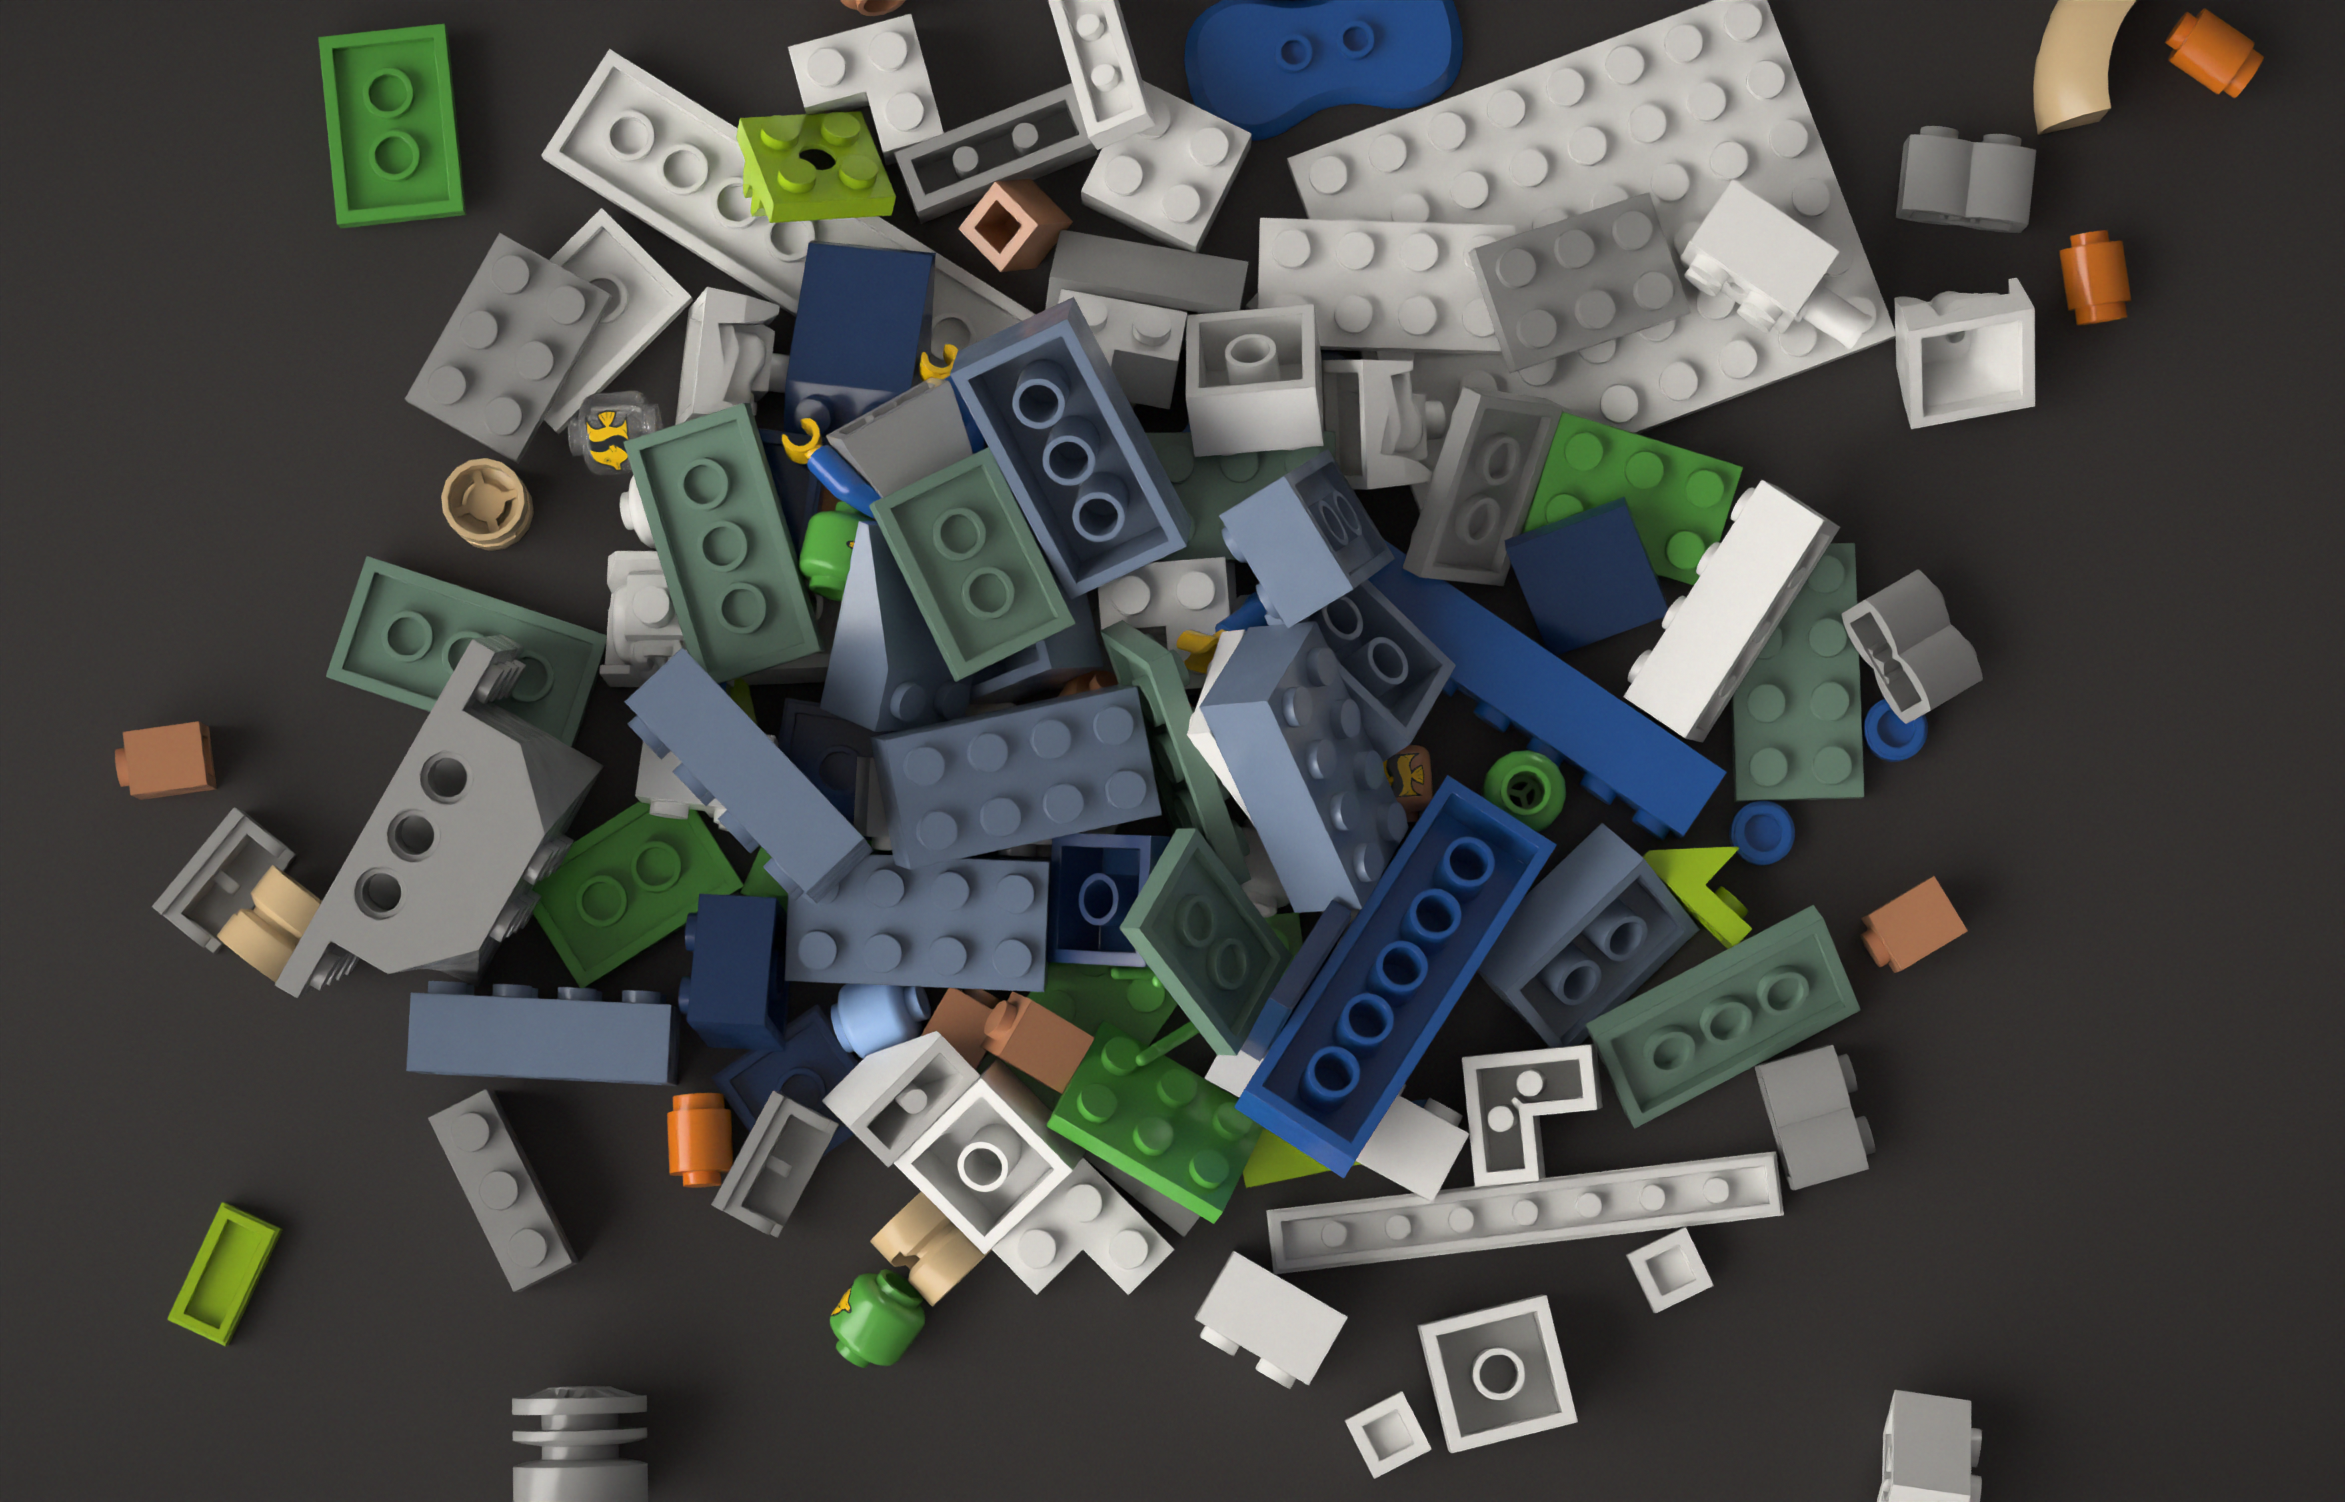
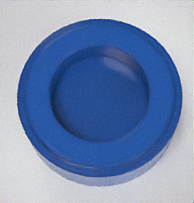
(1889, 736)
(1762, 833)

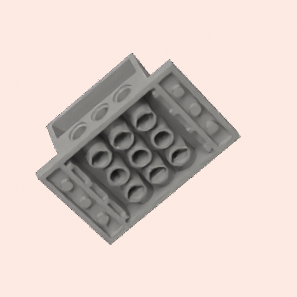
(452, 839)

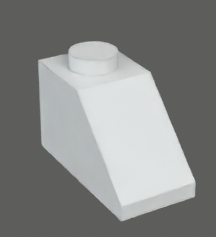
(900, 1093)

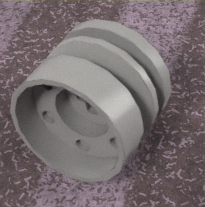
(580, 1446)

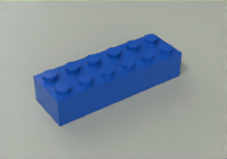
(1394, 976)

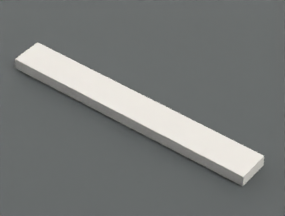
(1525, 1212)

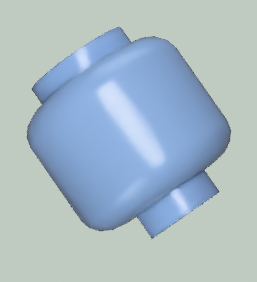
(878, 1016)

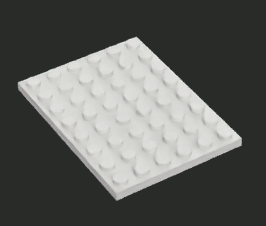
(1636, 114)

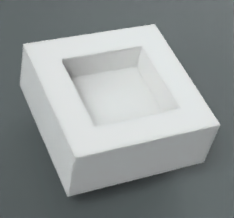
(1669, 1270)
(1387, 1434)

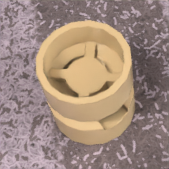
(487, 504)
(276, 924)
(929, 1246)

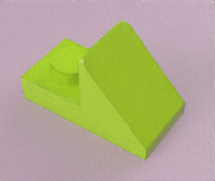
(1686, 876)

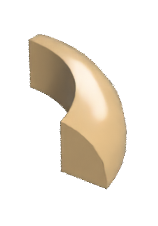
(2074, 63)

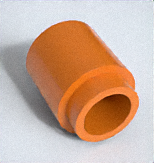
(2213, 52)
(2095, 278)
(700, 1139)

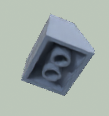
(1585, 939)

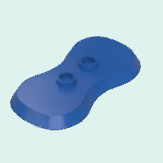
(1287, 59)

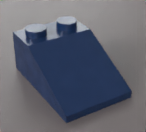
(857, 332)

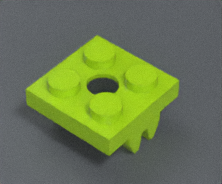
(792, 188)

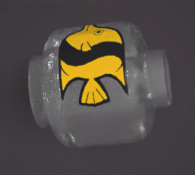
(605, 425)

